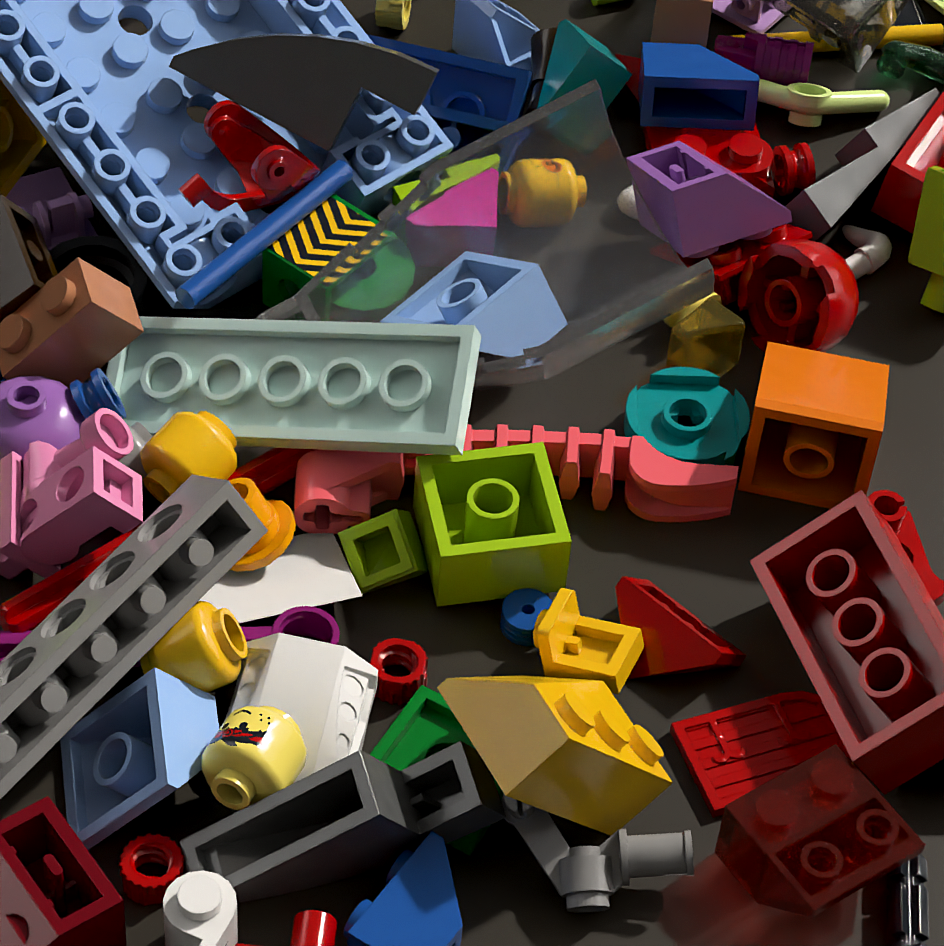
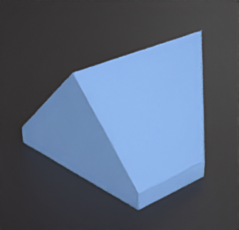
(492, 33)

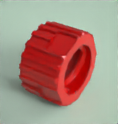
(404, 653)
(147, 849)

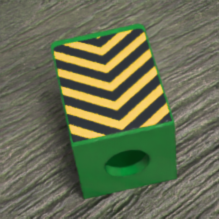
(310, 247)

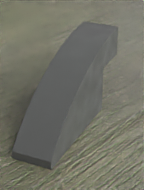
(307, 78)
(346, 822)

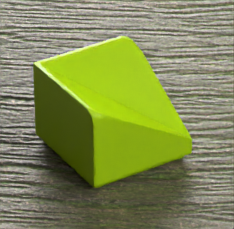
(384, 550)

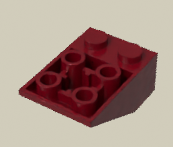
(53, 885)

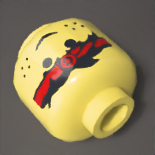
(253, 756)

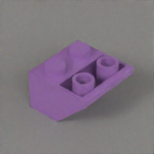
(702, 201)

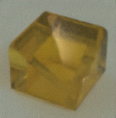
(707, 339)

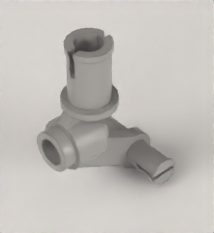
(594, 873)

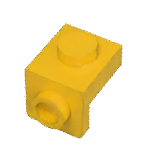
(583, 645)

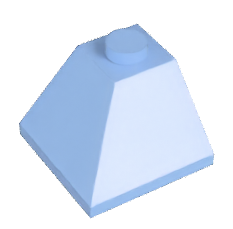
(496, 294)
(134, 752)

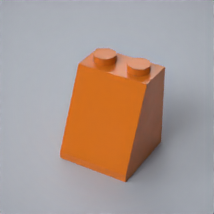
(814, 426)

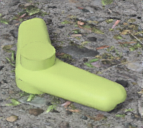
(811, 101)

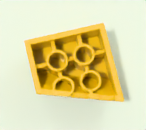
(560, 746)

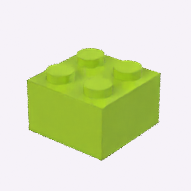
(491, 523)

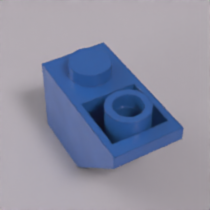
(414, 906)

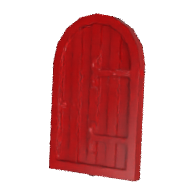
(752, 743)

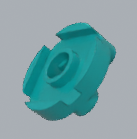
(692, 392)

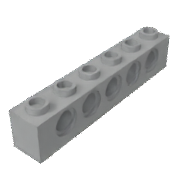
(118, 617)

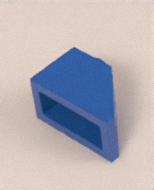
(694, 89)

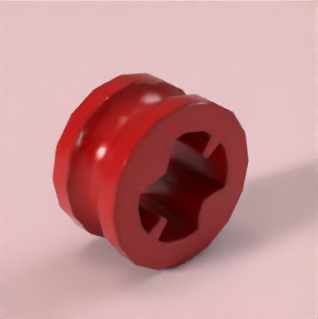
(793, 168)

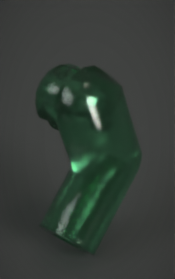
(918, 57)

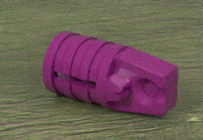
(769, 57)

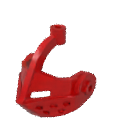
(264, 160)

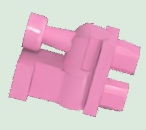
(66, 496)

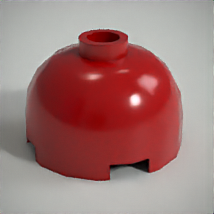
(799, 295)

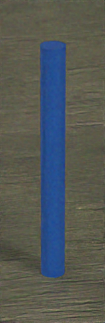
(263, 234)

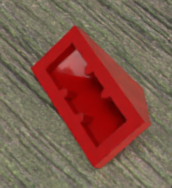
(671, 634)

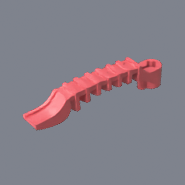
(341, 486)

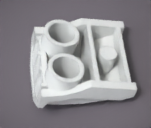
(317, 685)

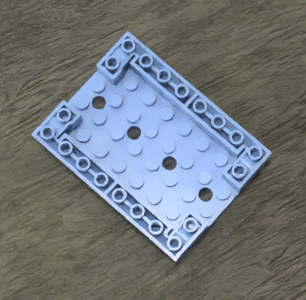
(127, 134)

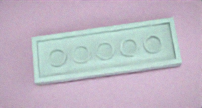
(305, 381)

